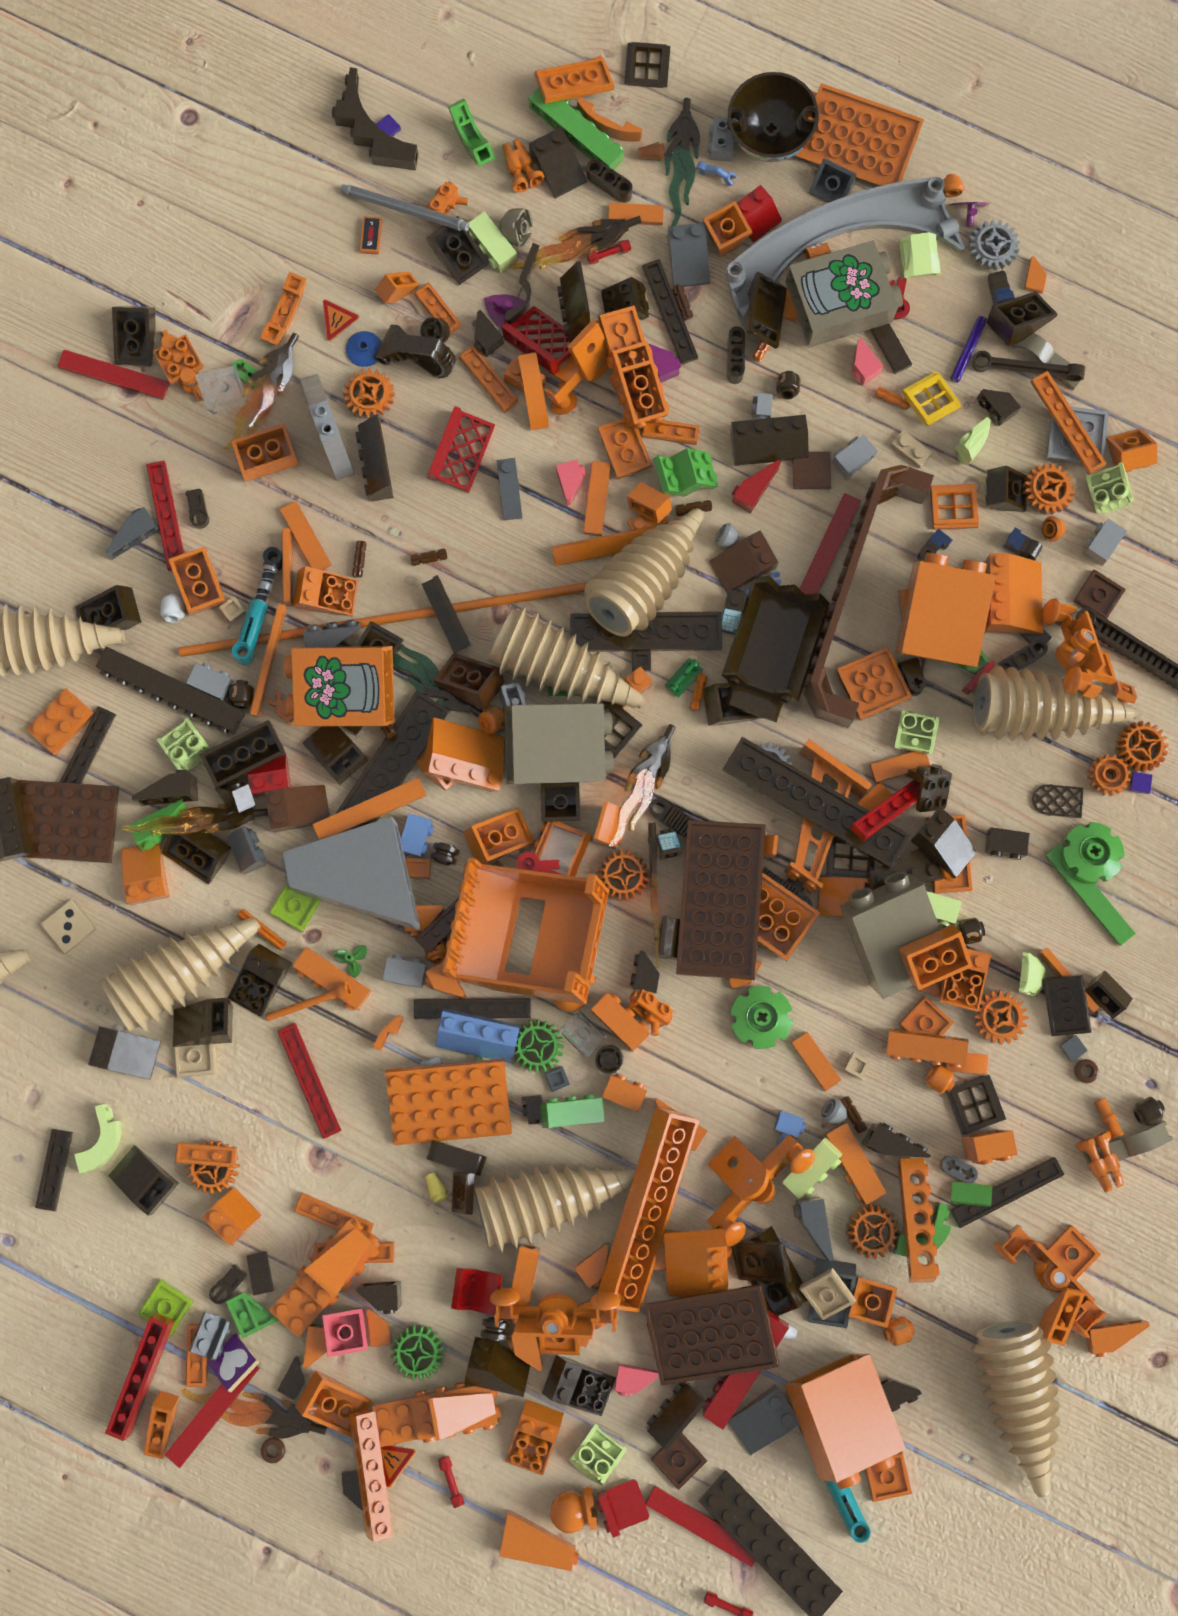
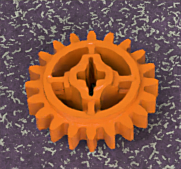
(373, 388)
(1060, 481)
(1015, 1027)

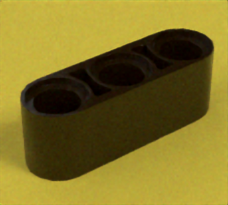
(606, 173)
(734, 363)
(1028, 652)
(456, 1157)

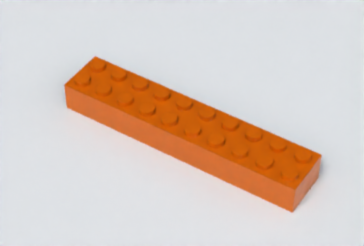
(648, 1207)

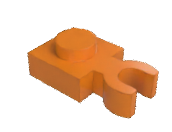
(281, 708)

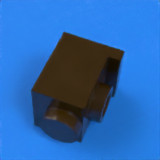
(532, 1109)

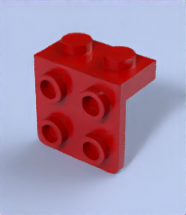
(474, 1289)
(622, 1506)

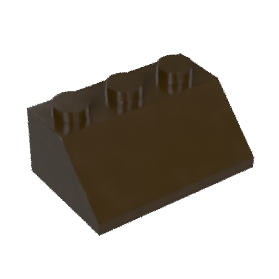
(198, 853)
(675, 1414)

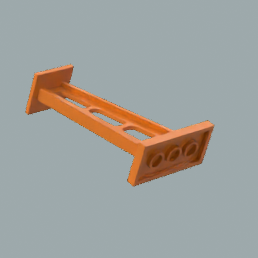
(847, 781)

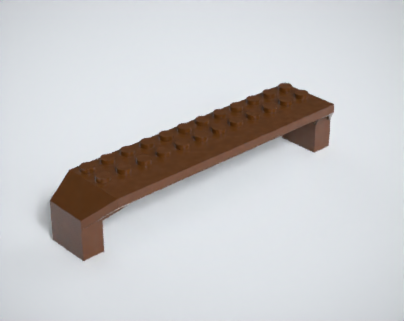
(891, 482)

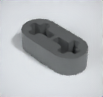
(961, 1165)

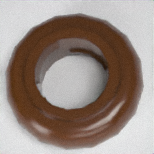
(1094, 1071)
(264, 1453)

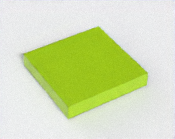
(294, 908)
(167, 1302)

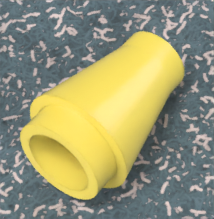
(436, 1188)

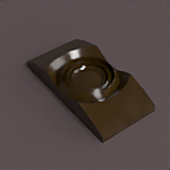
(765, 309)

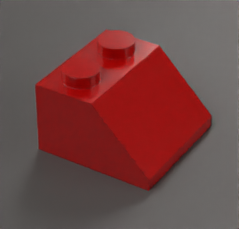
(759, 212)
(270, 777)

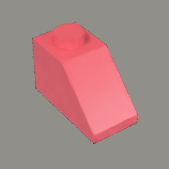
(865, 363)
(570, 479)
(633, 1379)

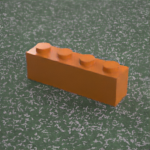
(329, 976)
(927, 1047)
(856, 1165)

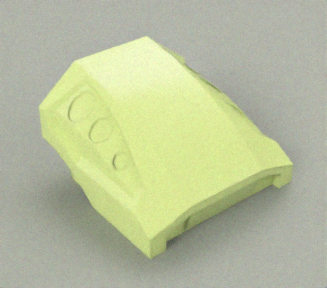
(919, 255)
(972, 442)
(1110, 489)
(917, 732)
(184, 745)
(1031, 975)
(597, 1455)

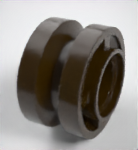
(442, 327)
(445, 853)
(609, 1068)
(495, 1333)

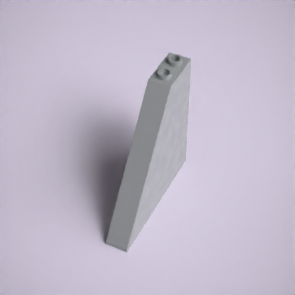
(324, 418)
(357, 871)

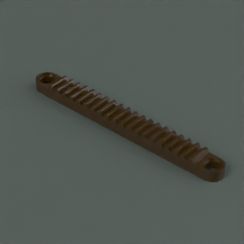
(1133, 648)
(678, 822)

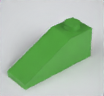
(145, 839)

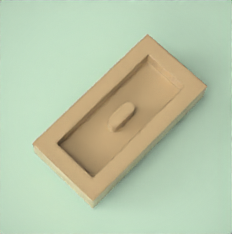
(911, 449)

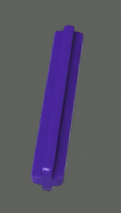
(968, 349)

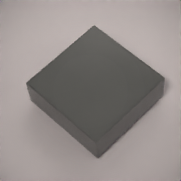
(1073, 1048)
(557, 1079)

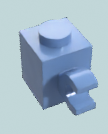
(788, 1124)

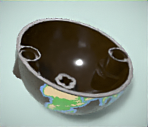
(775, 105)

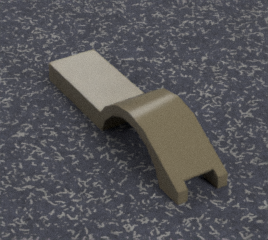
(1045, 354)
(1137, 1143)

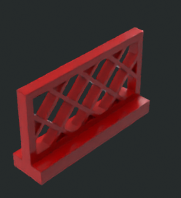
(520, 339)
(445, 445)

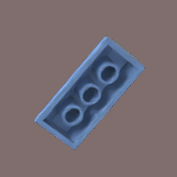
(477, 1035)

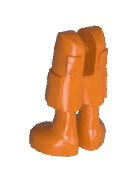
(521, 160)
(1102, 1166)

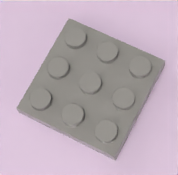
(1094, 423)

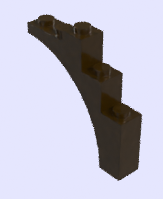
(382, 147)

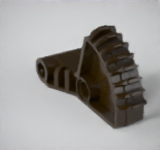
(426, 352)

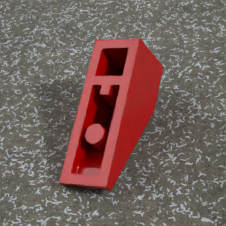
(752, 489)

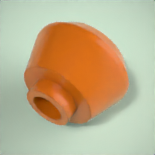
(953, 186)
(1053, 528)

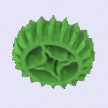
(542, 1062)
(409, 1351)

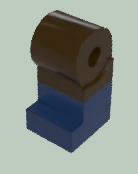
(999, 287)
(936, 541)
(1023, 545)

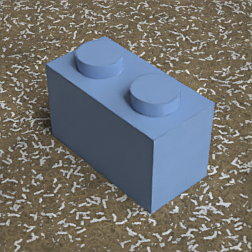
(416, 835)

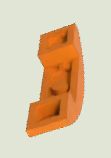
(628, 132)
(285, 309)
(533, 391)

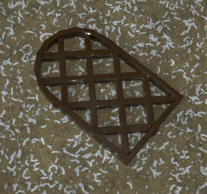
(1053, 813)

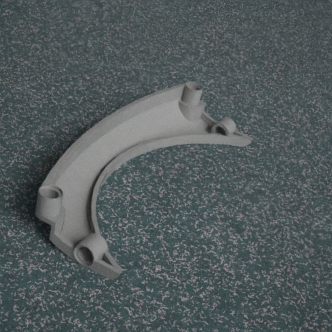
(898, 205)

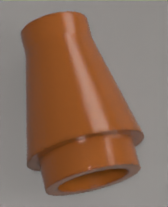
(653, 151)

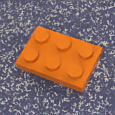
(624, 448)
(60, 721)

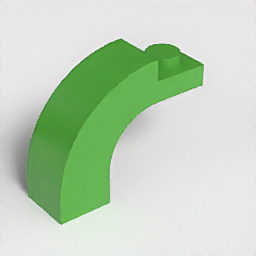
(470, 136)
(940, 1215)

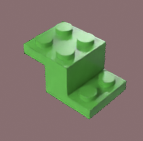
(685, 472)

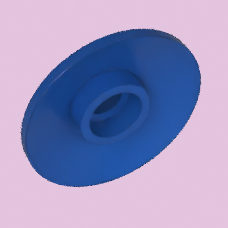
(365, 356)

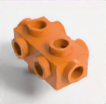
(446, 199)
(650, 1009)

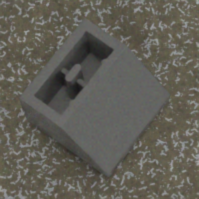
(246, 850)

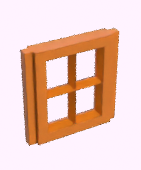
(954, 523)

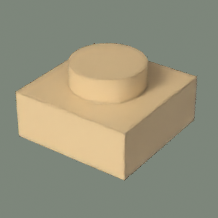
(232, 609)
(857, 1065)

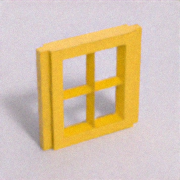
(922, 385)

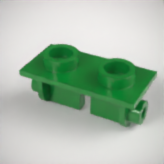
(684, 677)

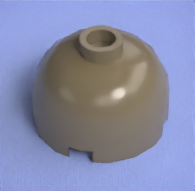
(516, 226)

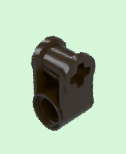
(912, 673)

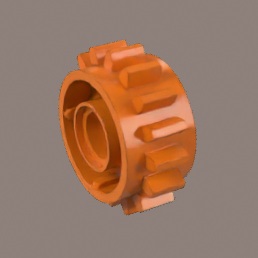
(1118, 770)

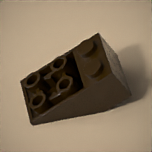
(335, 752)
(259, 979)
(203, 1023)
(885, 1142)
(143, 1180)
(578, 1385)

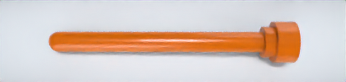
(343, 991)

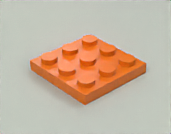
(874, 683)

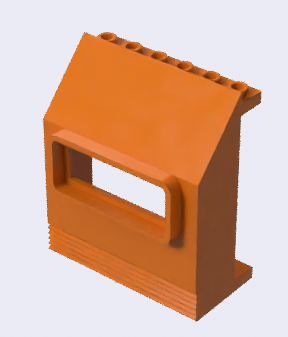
(487, 922)

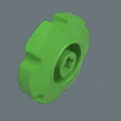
(1097, 840)
(764, 1002)

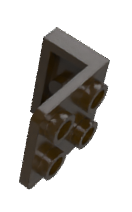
(624, 295)
(933, 787)

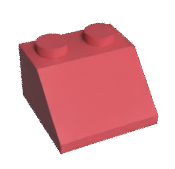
(344, 1332)

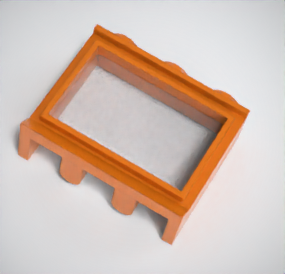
(562, 843)

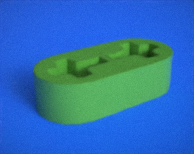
(250, 370)

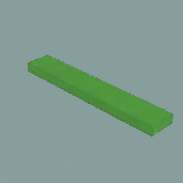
(1093, 899)

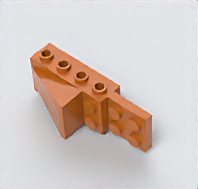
(633, 368)
(326, 1276)
(437, 1414)

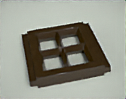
(631, 65)
(627, 719)
(847, 873)
(992, 1099)

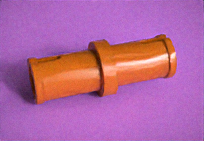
(1109, 1118)

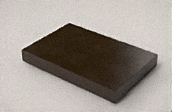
(1067, 1005)
(762, 1261)

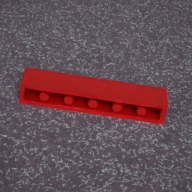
(139, 1376)
(734, 1387)

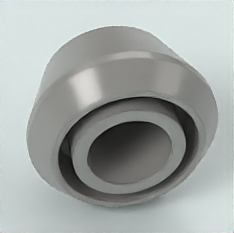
(727, 536)
(834, 1112)

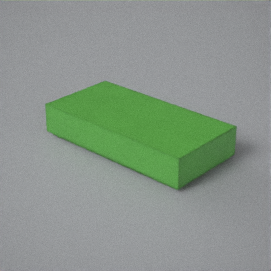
(971, 1194)

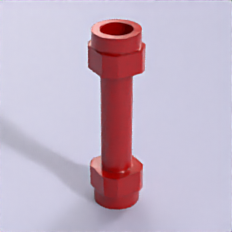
(624, 246)
(456, 1498)
(712, 1600)

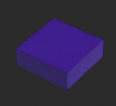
(389, 125)
(1140, 783)

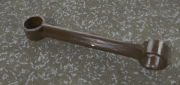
(1071, 372)

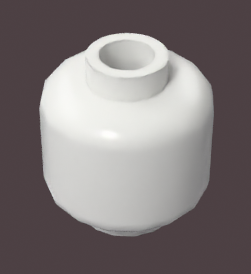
(172, 608)

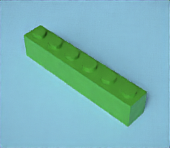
(578, 130)

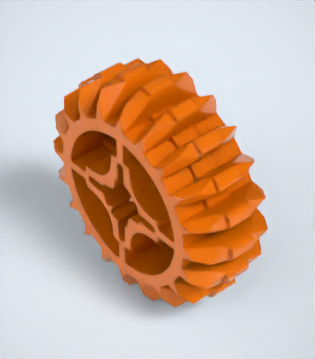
(1144, 753)
(632, 874)
(195, 1172)
(879, 1225)

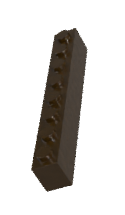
(170, 690)

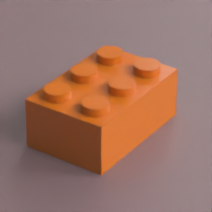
(265, 452)
(197, 581)
(935, 957)
(620, 1021)
(989, 1146)

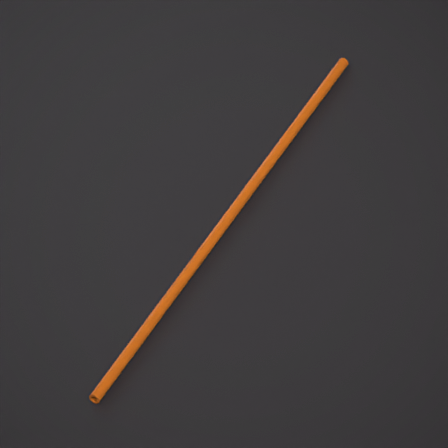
(401, 616)

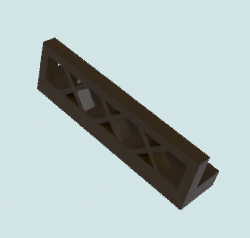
(446, 614)

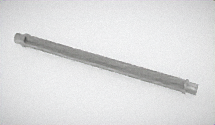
(405, 207)

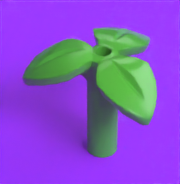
(344, 956)

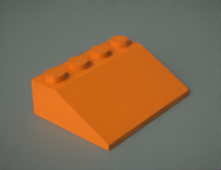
(1016, 594)
(464, 755)
(783, 919)
(696, 1262)

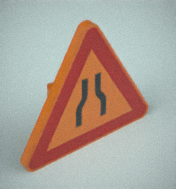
(337, 319)
(395, 1461)

